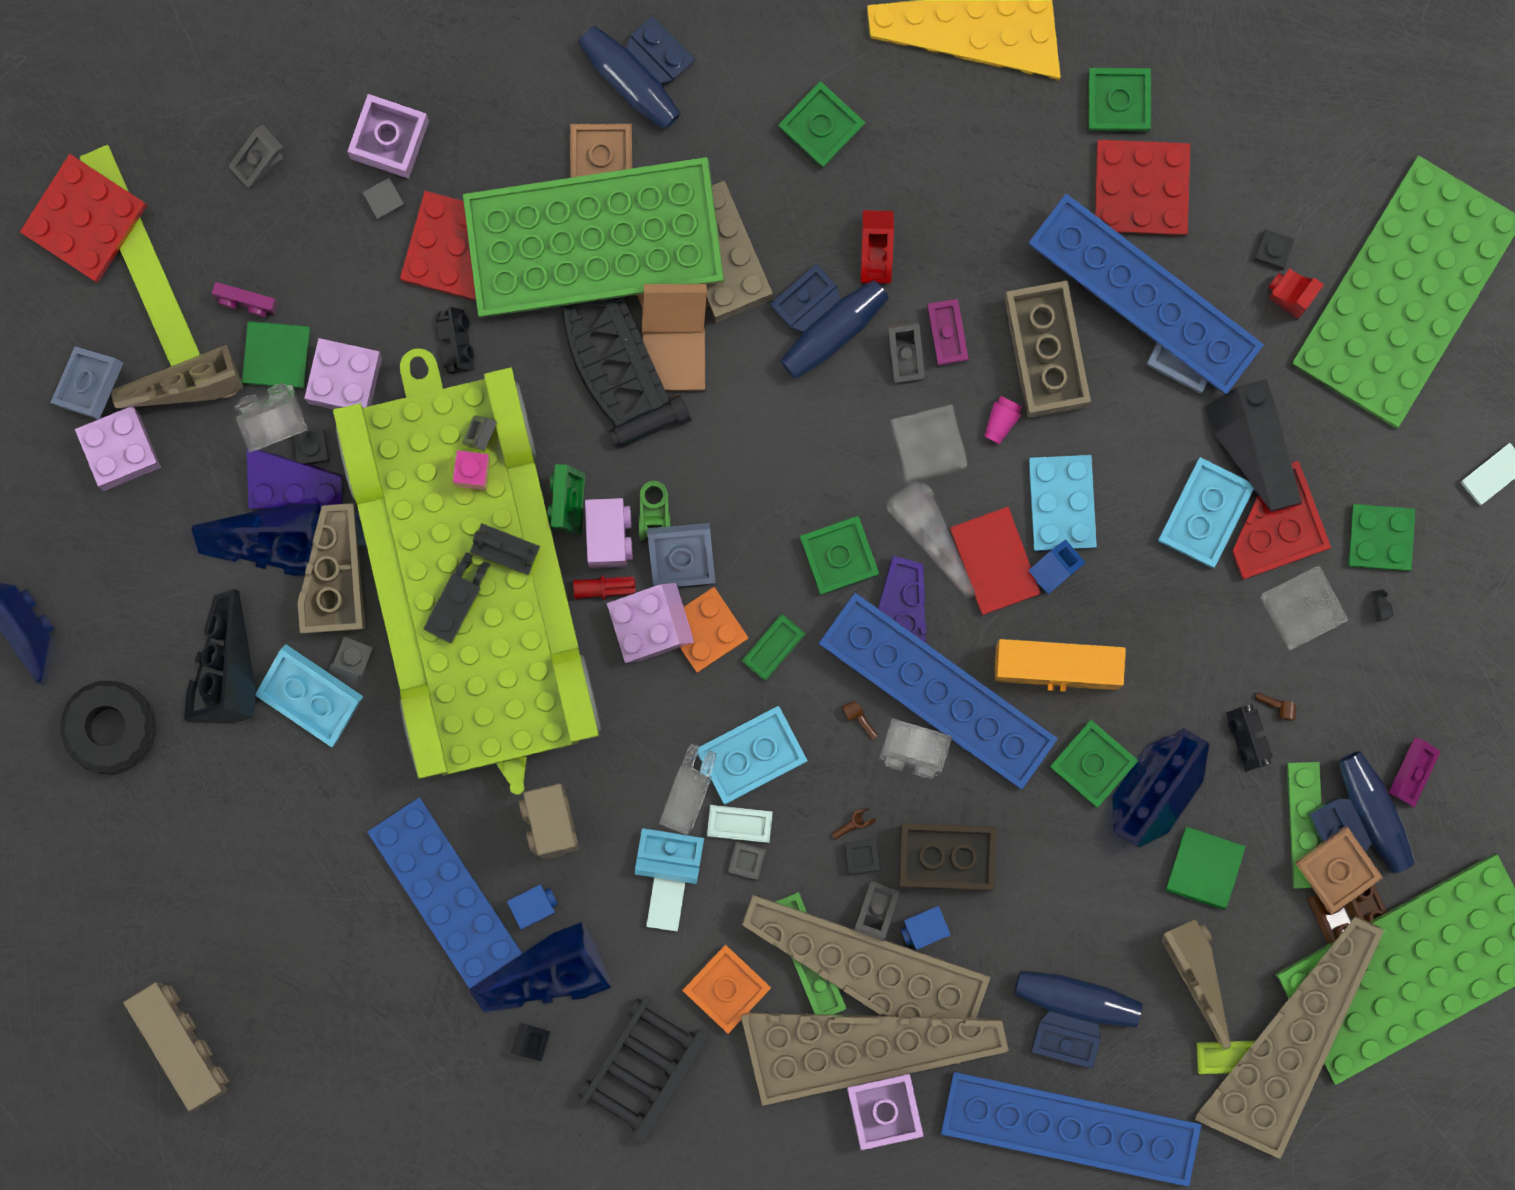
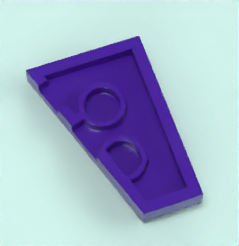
(282, 481)
(905, 595)

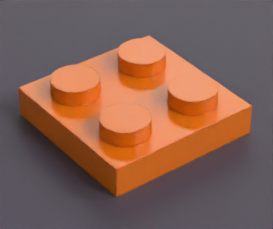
(713, 630)
(726, 989)

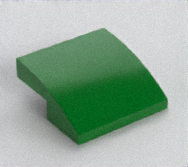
(1205, 868)

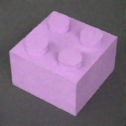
(388, 136)
(342, 375)
(117, 448)
(606, 533)
(650, 622)
(885, 1111)

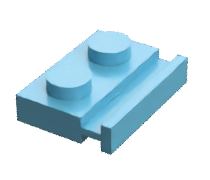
(669, 856)

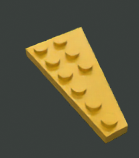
(982, 31)

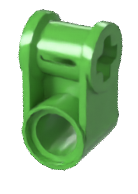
(653, 514)

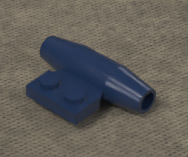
(641, 68)
(825, 320)
(1366, 813)
(1073, 1015)

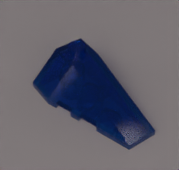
(268, 537)
(554, 968)

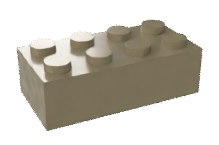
(744, 278)
(1047, 349)
(550, 821)
(176, 1045)

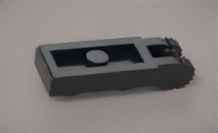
(456, 601)

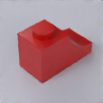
(877, 246)
(1294, 292)

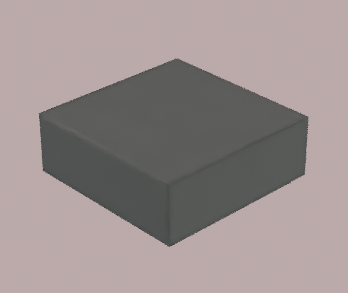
(383, 199)
(479, 432)
(746, 861)

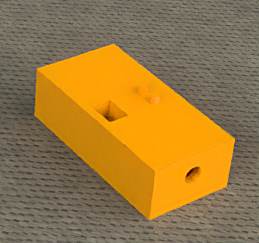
(1059, 665)

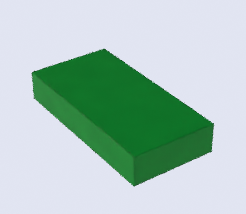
(773, 647)

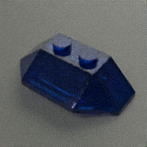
(26, 631)
(1159, 787)

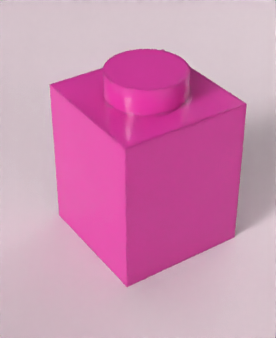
(471, 470)

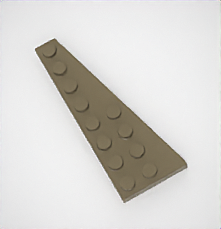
(873, 971)
(830, 1052)
(1277, 1073)

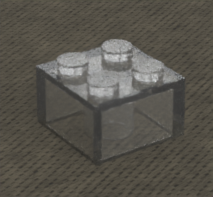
(270, 416)
(928, 444)
(1303, 608)
(915, 749)

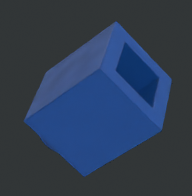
(1056, 566)
(533, 906)
(925, 928)

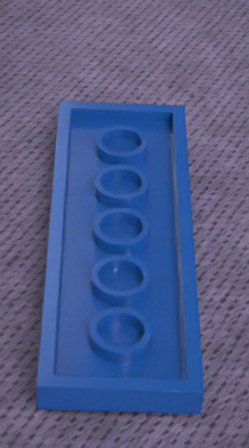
(444, 892)

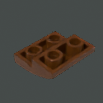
(1365, 906)

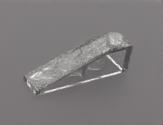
(923, 521)

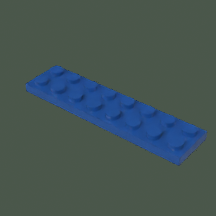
(1145, 294)
(937, 691)
(1071, 1129)

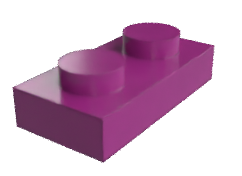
(256, 303)
(947, 332)
(1414, 772)

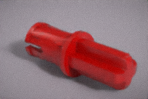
(604, 587)

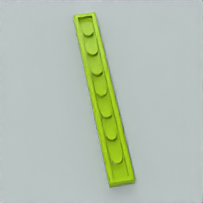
(149, 274)

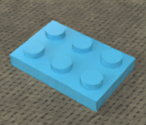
(1062, 502)
(1206, 513)
(308, 695)
(753, 755)

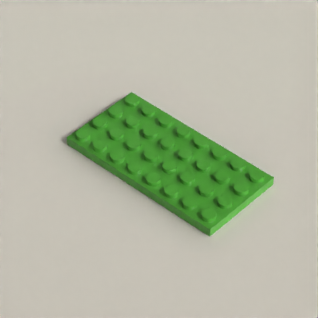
(593, 237)
(1407, 292)
(1429, 968)

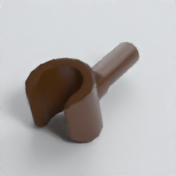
(1287, 708)
(854, 710)
(856, 822)

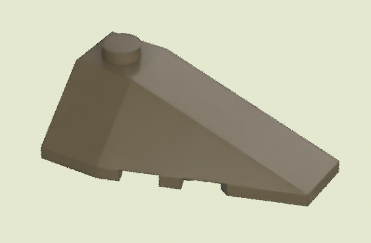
(196, 379)
(333, 578)
(1194, 960)

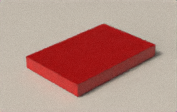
(995, 560)

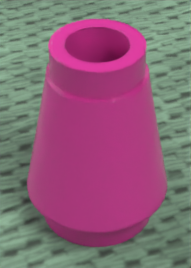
(1002, 419)

